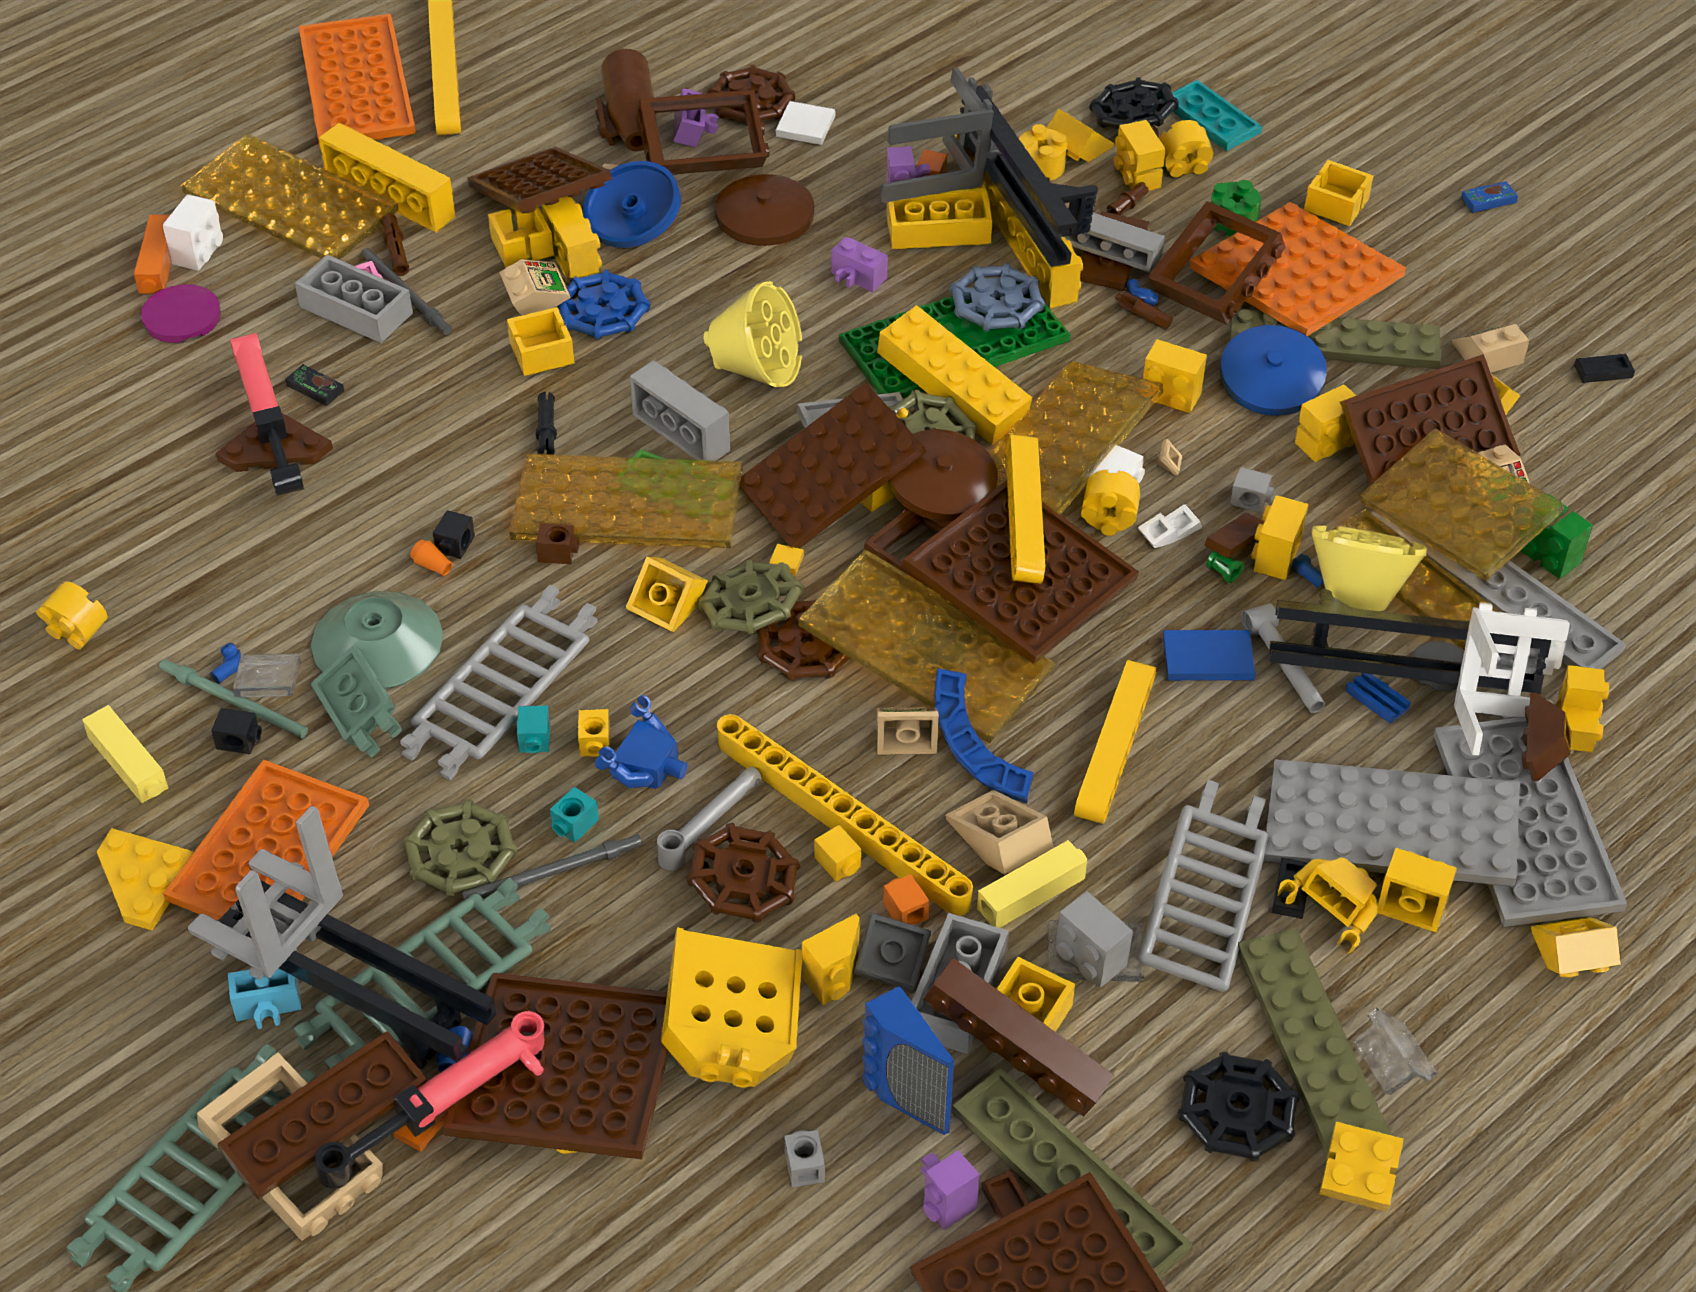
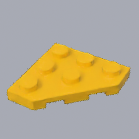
(140, 874)

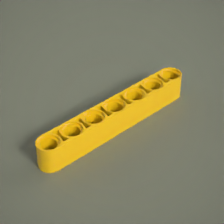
(1025, 509)
(1115, 742)

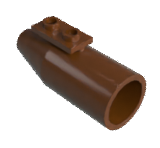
(625, 83)

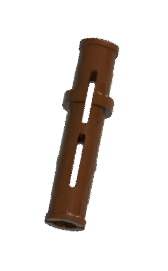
(393, 237)

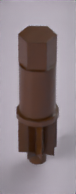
(1144, 310)

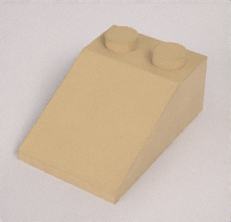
(1002, 831)

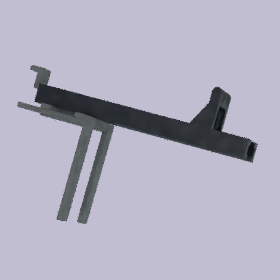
(1007, 162)

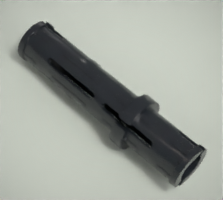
(546, 431)

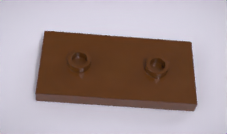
(1105, 271)

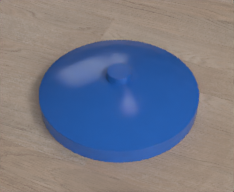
(633, 205)
(1272, 370)

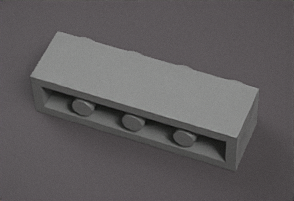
(1120, 242)

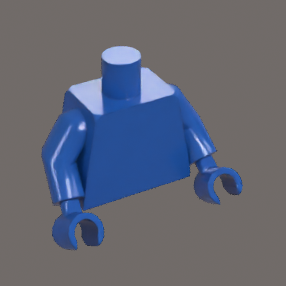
(645, 754)

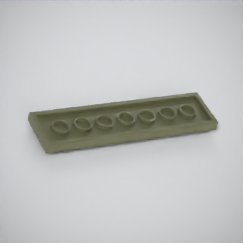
(1362, 339)
(1309, 1035)
(1052, 1156)

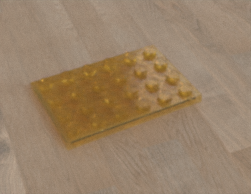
(1461, 504)

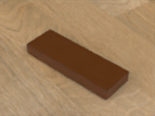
(1234, 535)

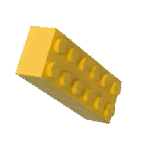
(419, 190)
(950, 368)

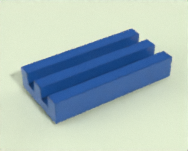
(1381, 694)

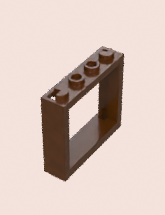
(1190, 240)

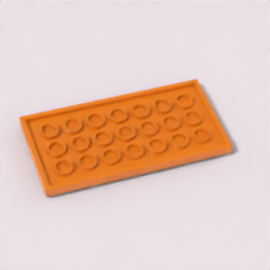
(357, 77)

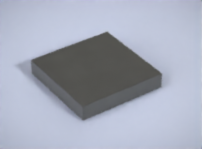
(892, 952)

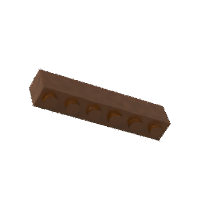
(1018, 1037)

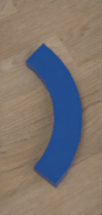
(968, 747)

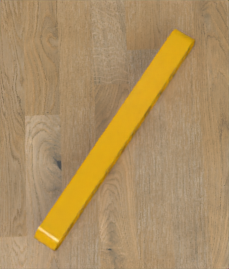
(444, 67)
(836, 807)

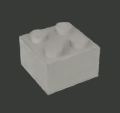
(1093, 939)

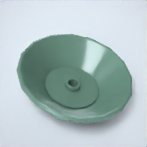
(391, 630)

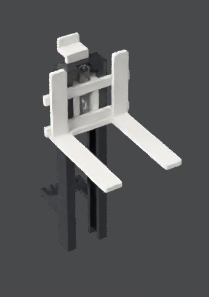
(1499, 653)

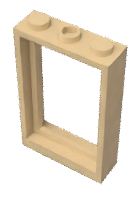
(245, 1093)

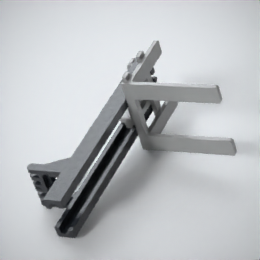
(270, 925)

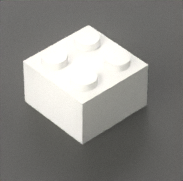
(193, 232)

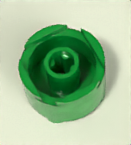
(1239, 198)

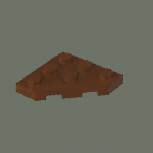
(300, 445)

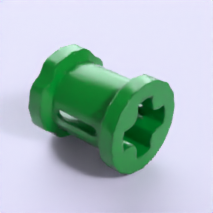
(1216, 562)

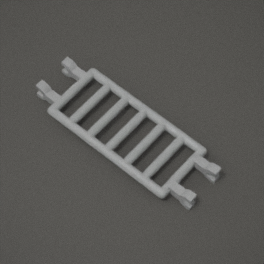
(463, 748)

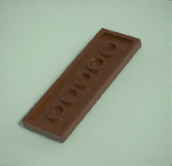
(319, 1113)

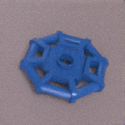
(606, 319)

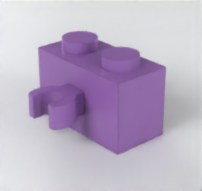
(691, 123)
(901, 165)
(858, 264)
(949, 1188)

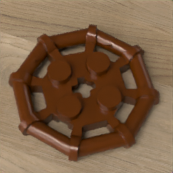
(763, 91)
(797, 652)
(737, 885)

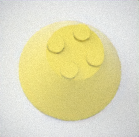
(758, 337)
(1364, 566)

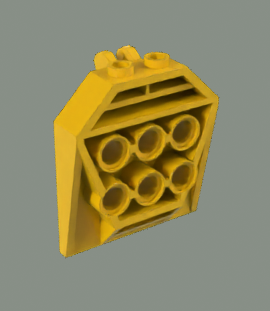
(712, 1047)

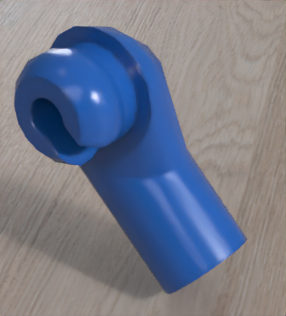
(1145, 294)
(1303, 566)

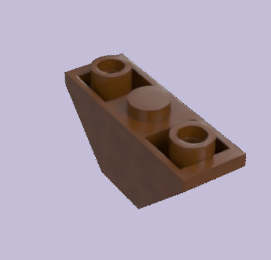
(1546, 737)

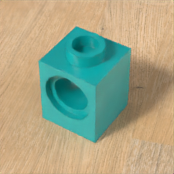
(533, 729)
(574, 815)

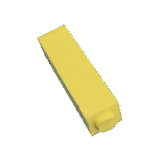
(125, 754)
(1032, 884)

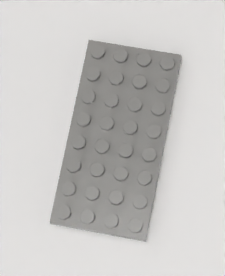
(1372, 811)
(1559, 851)

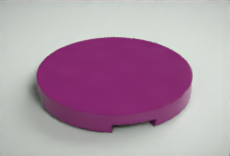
(180, 313)

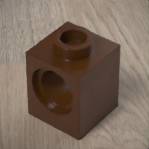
(556, 543)

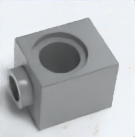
(1252, 490)
(804, 1170)

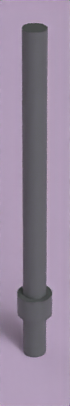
(430, 314)
(610, 850)

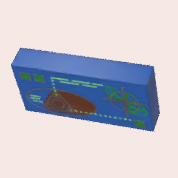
(1489, 196)

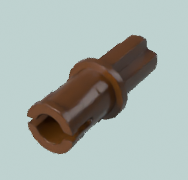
(1128, 199)

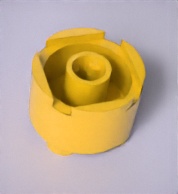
(1186, 148)
(1047, 149)
(1111, 501)
(72, 614)

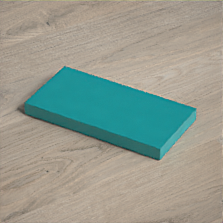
(1221, 119)

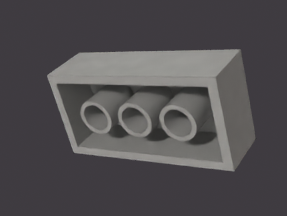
(354, 298)
(680, 412)
(976, 947)

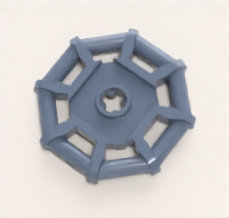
(982, 297)

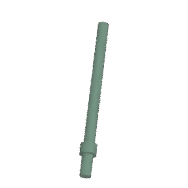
(189, 677)

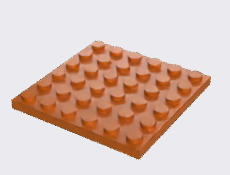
(1314, 278)

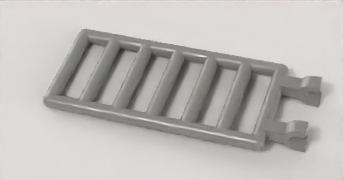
(1168, 883)

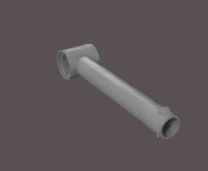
(1264, 621)
(673, 843)

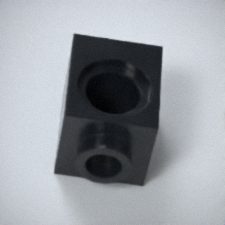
(454, 534)
(236, 731)

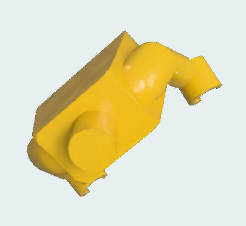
(1340, 890)

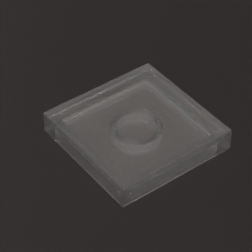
(266, 675)

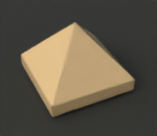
(1169, 458)

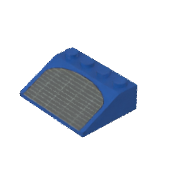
(907, 1061)

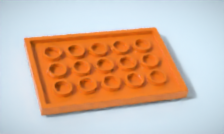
(258, 819)

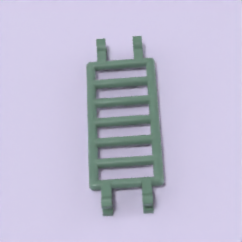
(488, 907)
(100, 1229)

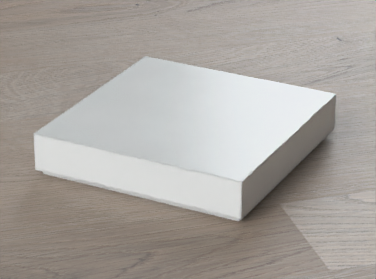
(805, 123)

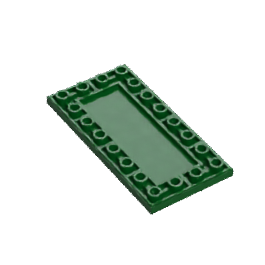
(995, 346)

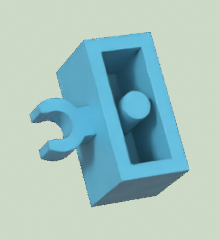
(263, 997)

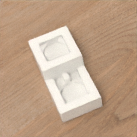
(1169, 529)

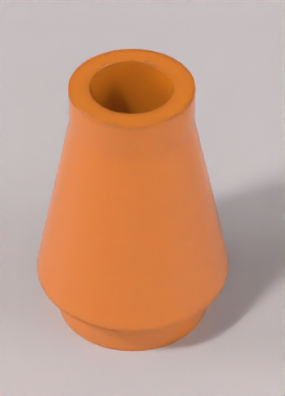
(430, 557)

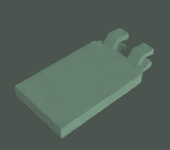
(356, 700)

